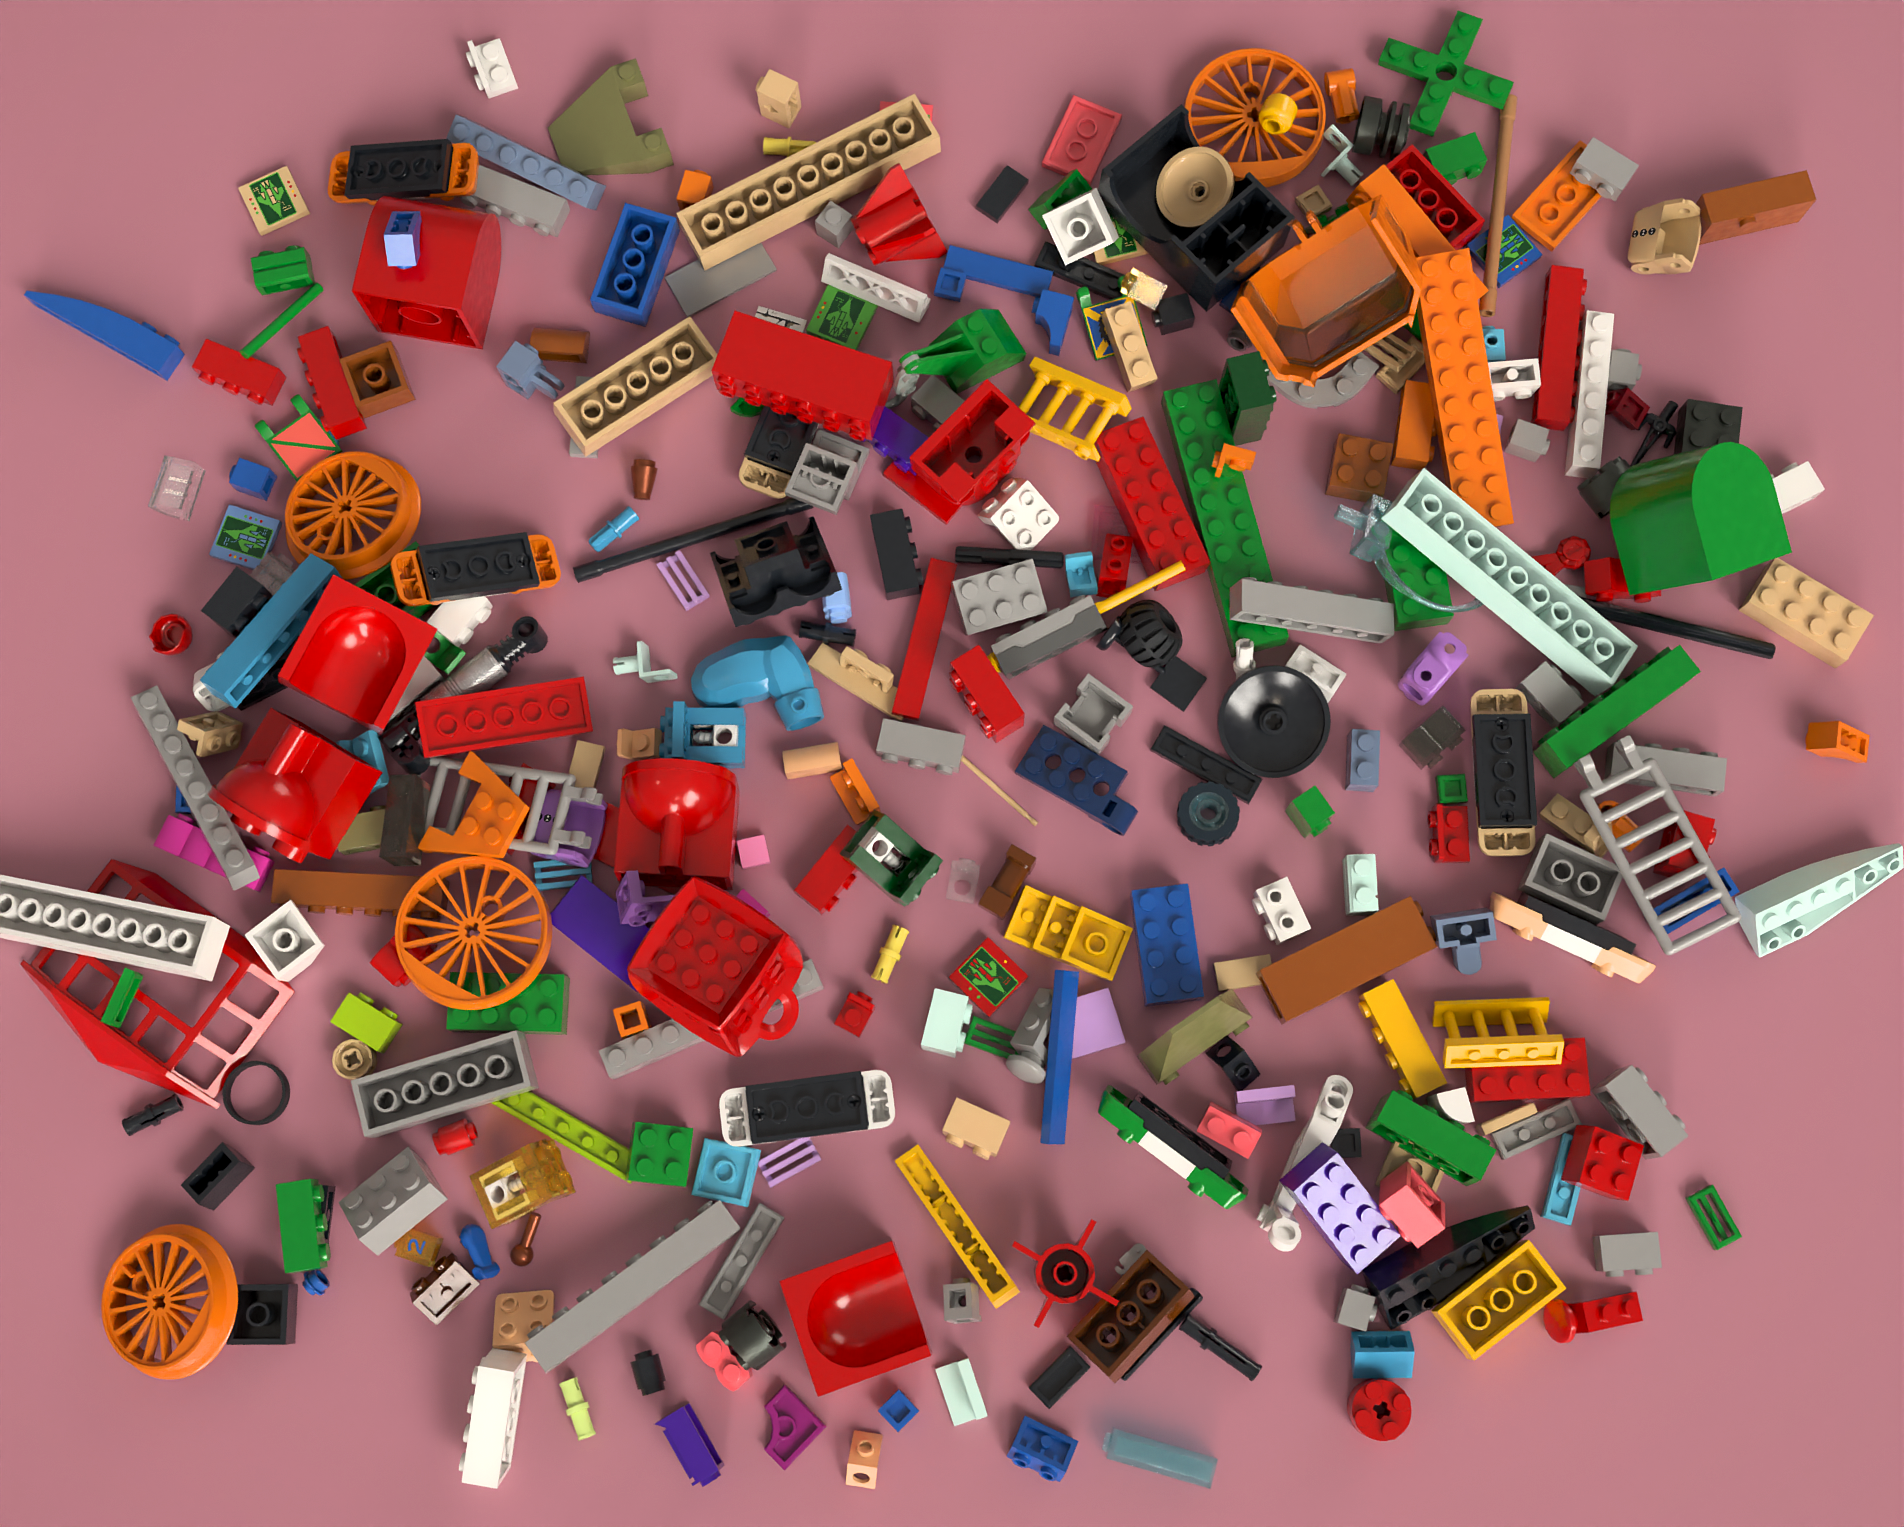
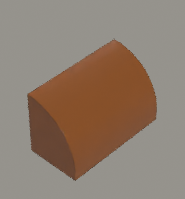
(561, 344)

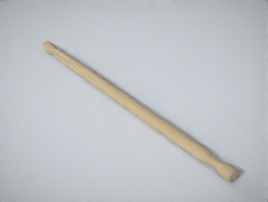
(998, 790)

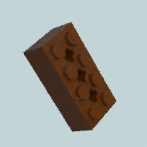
(1135, 1335)

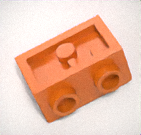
(854, 792)

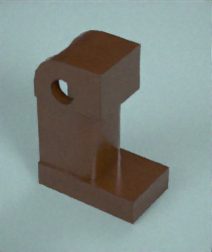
(1000, 895)

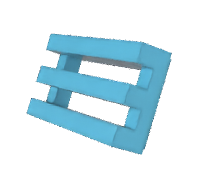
(539, 875)

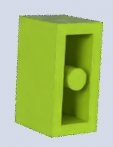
(366, 1022)

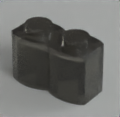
(1432, 738)

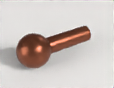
(522, 1253)

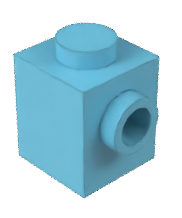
(1494, 344)

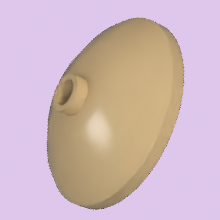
(1183, 180)

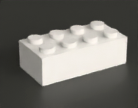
(493, 1417)

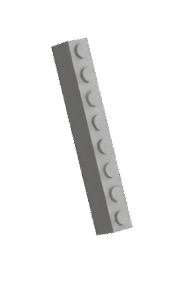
(194, 788)
(672, 1037)
(632, 1286)

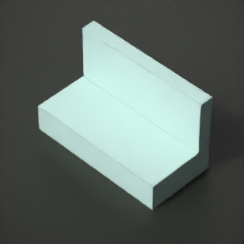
(961, 1392)

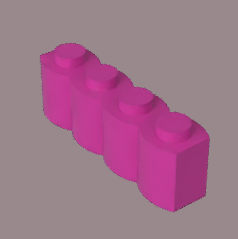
(188, 842)

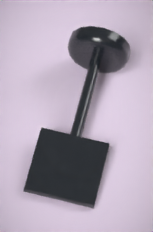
(1176, 681)

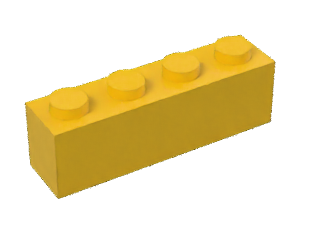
(1402, 1039)

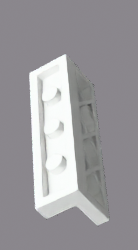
(875, 288)

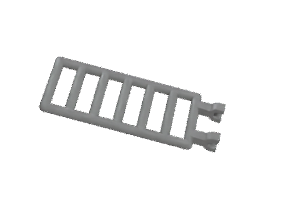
(1638, 767)
(518, 774)

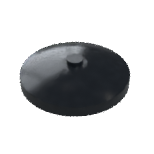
(1273, 721)

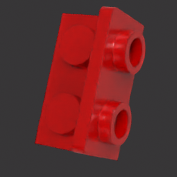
(1450, 834)

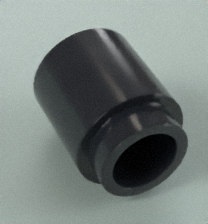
(648, 1372)

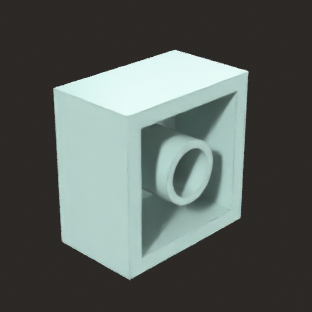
(945, 1023)

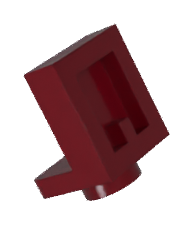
(1626, 407)

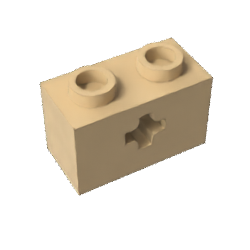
(778, 98)

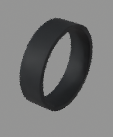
(230, 1080)

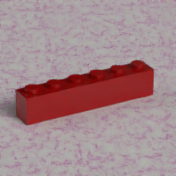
(1558, 347)

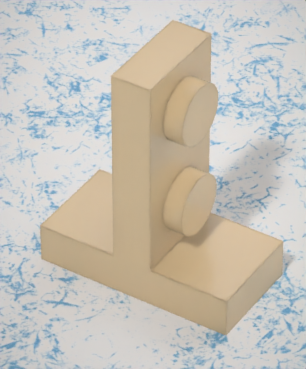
(1574, 824)

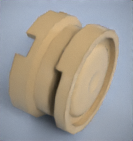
(354, 1059)

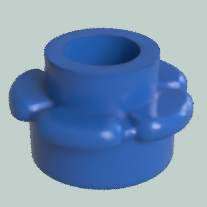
(315, 1282)

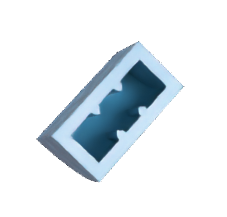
(1382, 1354)

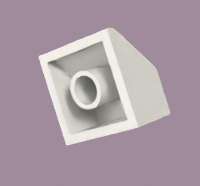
(1081, 226)
(285, 942)

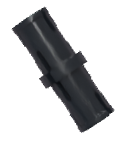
(827, 633)
(152, 1115)

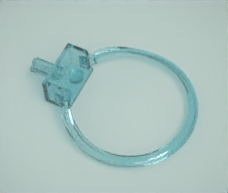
(1371, 540)

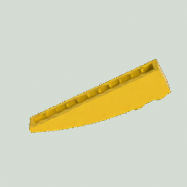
(957, 1226)

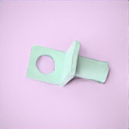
(1342, 163)
(641, 664)

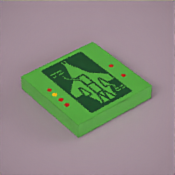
(841, 318)

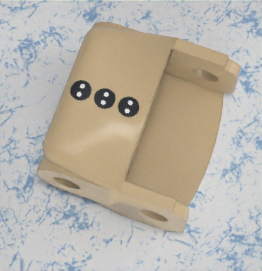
(1665, 237)

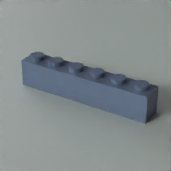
(527, 162)

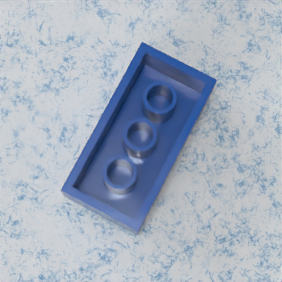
(635, 264)
(1166, 945)

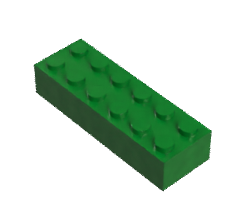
(1615, 709)

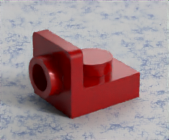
(855, 1013)

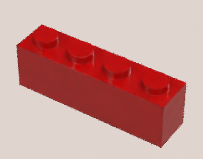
(322, 355)

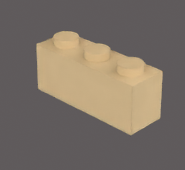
(1129, 346)

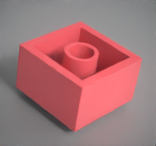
(1411, 1205)

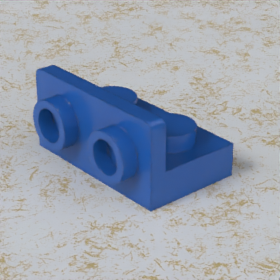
(1042, 1449)

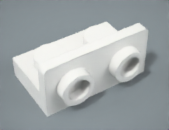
(493, 68)
(1319, 670)

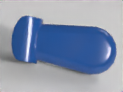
(475, 1241)

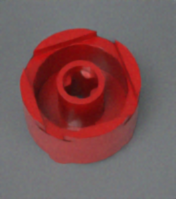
(1386, 1425)

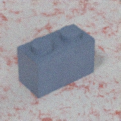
(1362, 760)

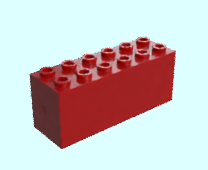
(802, 376)

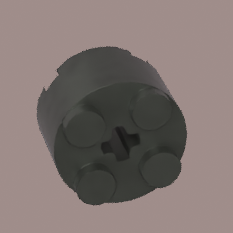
(1599, 489)
(752, 1336)

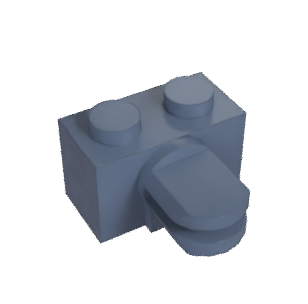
(524, 372)
(1463, 934)

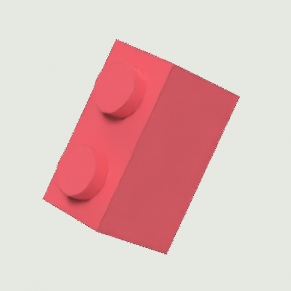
(1229, 1130)

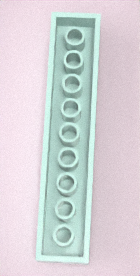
(1510, 582)

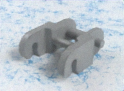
(1130, 1258)

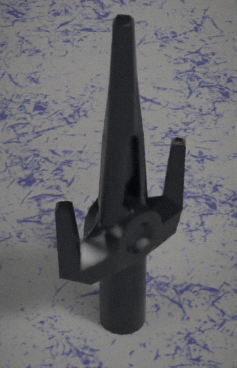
(1658, 426)

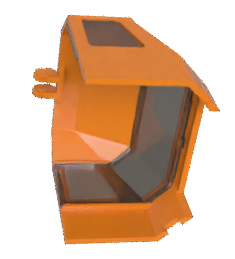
(1331, 293)

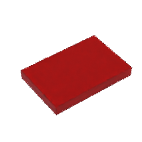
(922, 493)

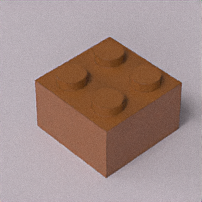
(377, 379)
(1358, 468)

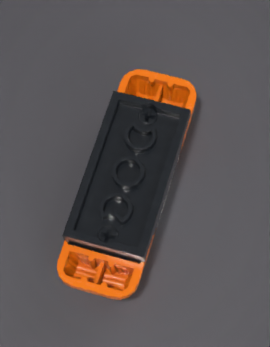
(404, 171)
(475, 568)

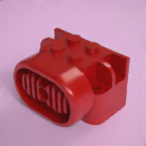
(984, 427)

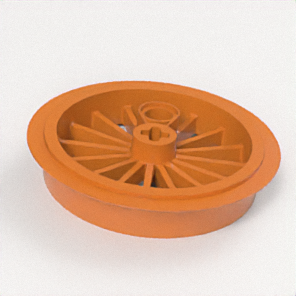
(351, 510)
(167, 1300)

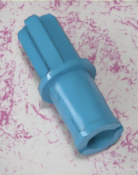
(613, 529)

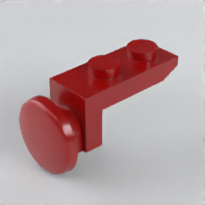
(1567, 1319)

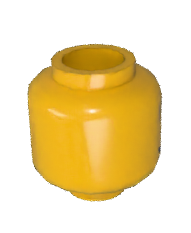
(1277, 113)

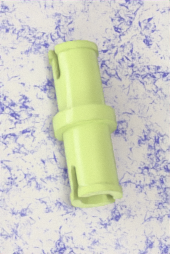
(577, 1408)

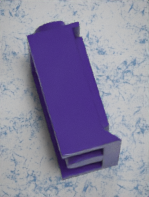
(692, 1445)

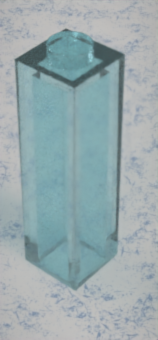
(1160, 1457)

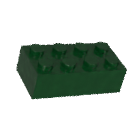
(1247, 396)

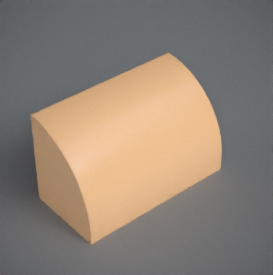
(812, 760)

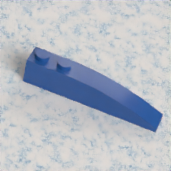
(115, 331)

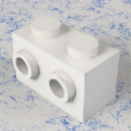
(1514, 378)
(1281, 911)

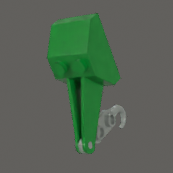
(963, 353)

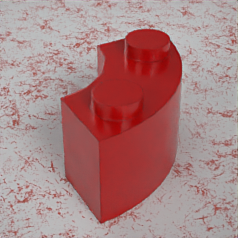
(1607, 581)

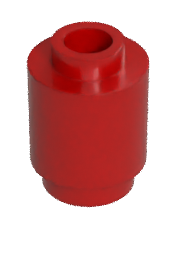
(455, 1137)

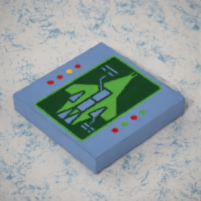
(245, 537)

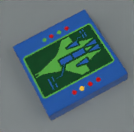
(1516, 251)

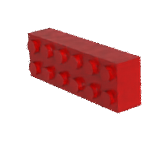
(1149, 501)

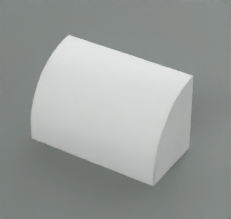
(1452, 1105)

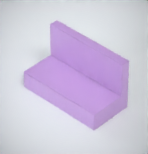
(1266, 1105)

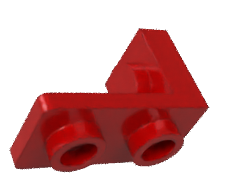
(1114, 565)

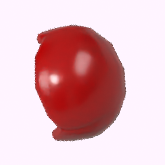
(171, 635)

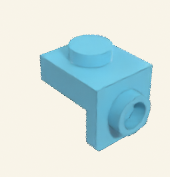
(1080, 574)

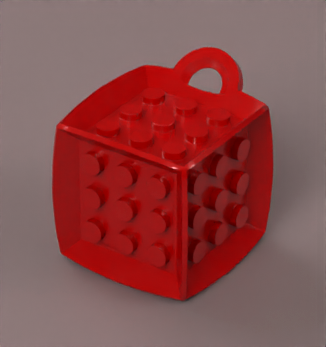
(718, 968)

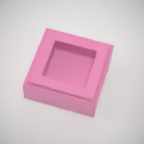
(753, 851)

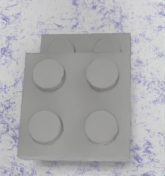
(827, 472)

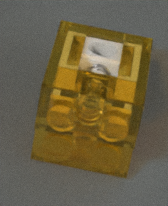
(540, 1174)

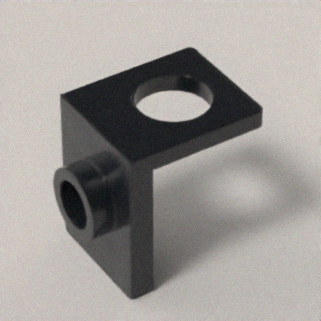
(1235, 1064)

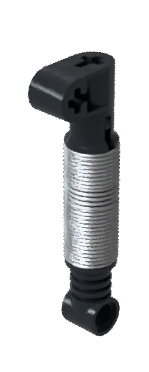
(473, 677)

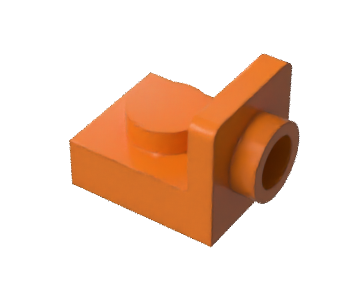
(1236, 457)

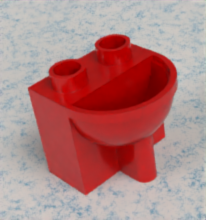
(295, 787)
(677, 822)

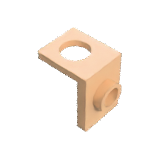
(864, 1458)

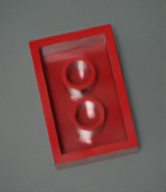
(986, 694)

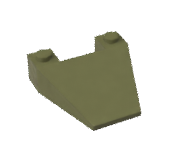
(597, 131)
(1194, 1036)

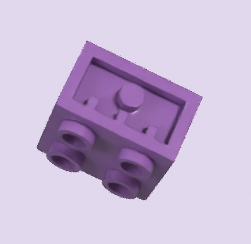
(632, 904)

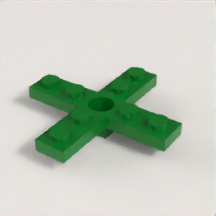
(1451, 59)

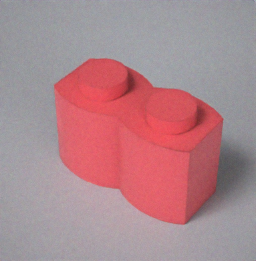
(723, 1359)

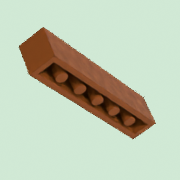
(352, 892)

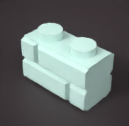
(1360, 884)

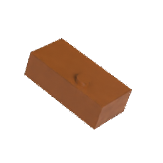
(1755, 206)

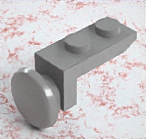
(1030, 1038)

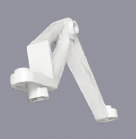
(1322, 1127)

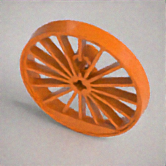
(1243, 110)
(434, 984)

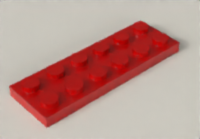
(503, 717)

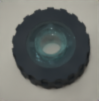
(1212, 797)

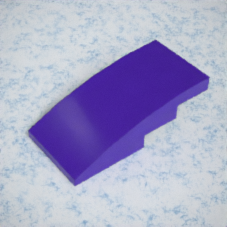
(594, 924)

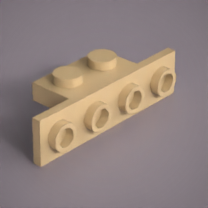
(857, 675)

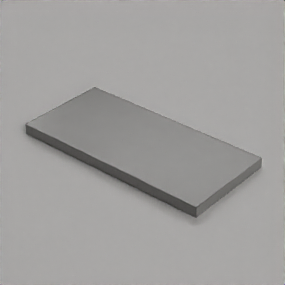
(701, 289)

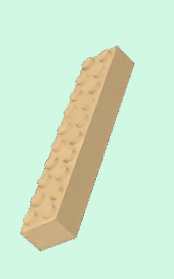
(808, 181)

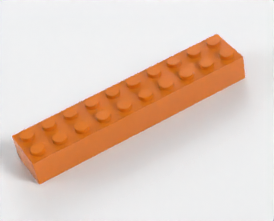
(1462, 385)

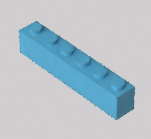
(269, 633)

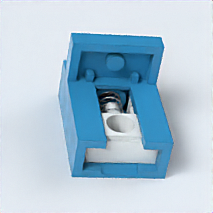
(679, 735)

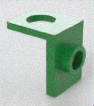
(446, 656)

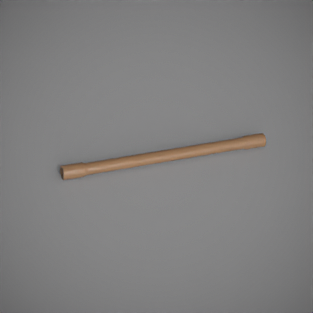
(1507, 117)

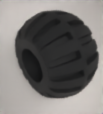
(1150, 633)

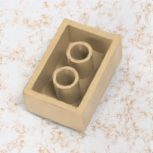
(975, 1128)

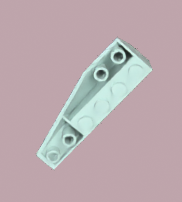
(1812, 895)

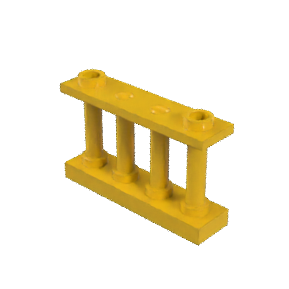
(1089, 394)
(1500, 1050)

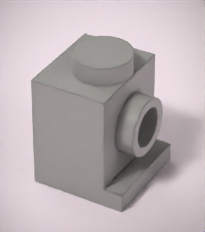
(953, 1308)

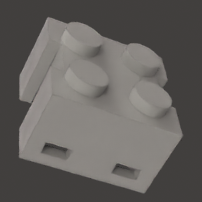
(1093, 714)

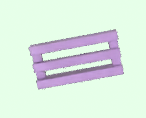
(670, 561)
(767, 1172)

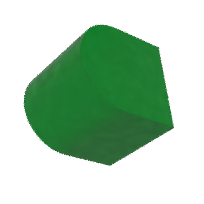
(1696, 517)

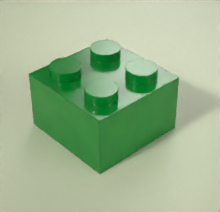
(659, 1154)

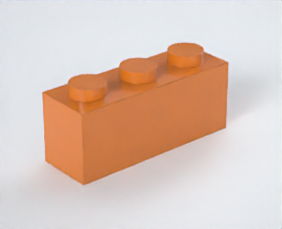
(1414, 427)

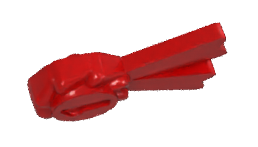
(1569, 554)

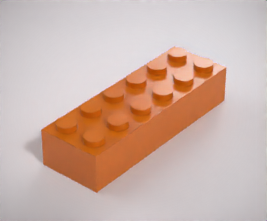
(1420, 230)

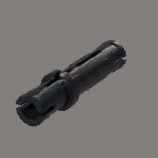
(1220, 1347)

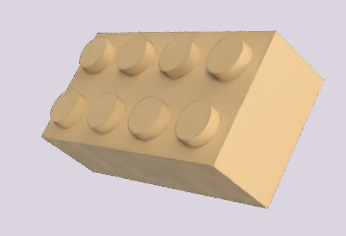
(1806, 613)

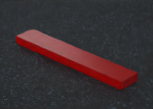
(924, 639)

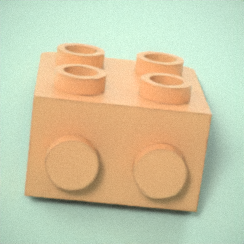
(518, 1315)

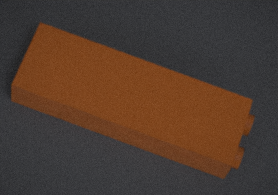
(1347, 959)

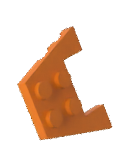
(489, 820)

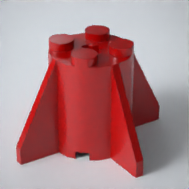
(896, 223)
(1079, 1266)

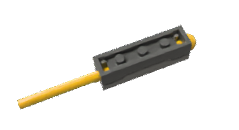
(1064, 628)

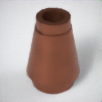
(643, 478)

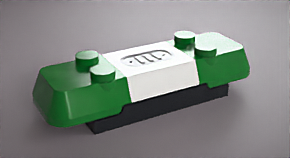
(1173, 1145)

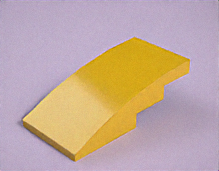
(1067, 933)

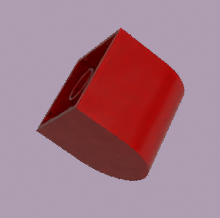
(451, 286)

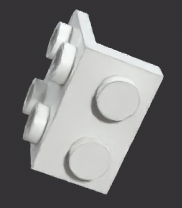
(1019, 514)

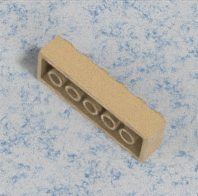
(636, 386)

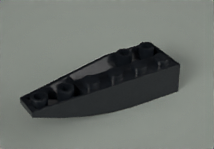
(1425, 1276)

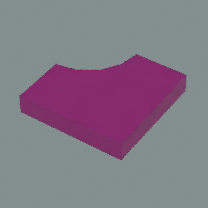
(792, 1427)

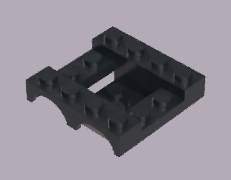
(775, 572)

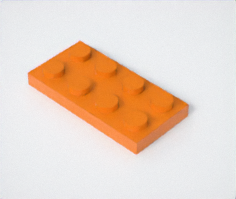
(1557, 203)

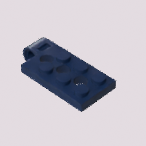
(1107, 809)

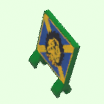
(1094, 324)

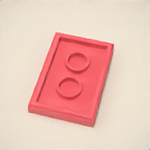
(1081, 139)

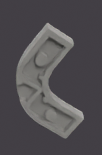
(1332, 390)

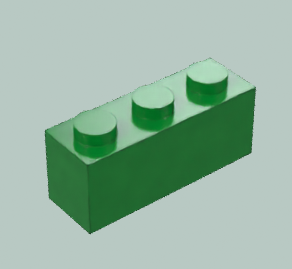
(302, 1225)

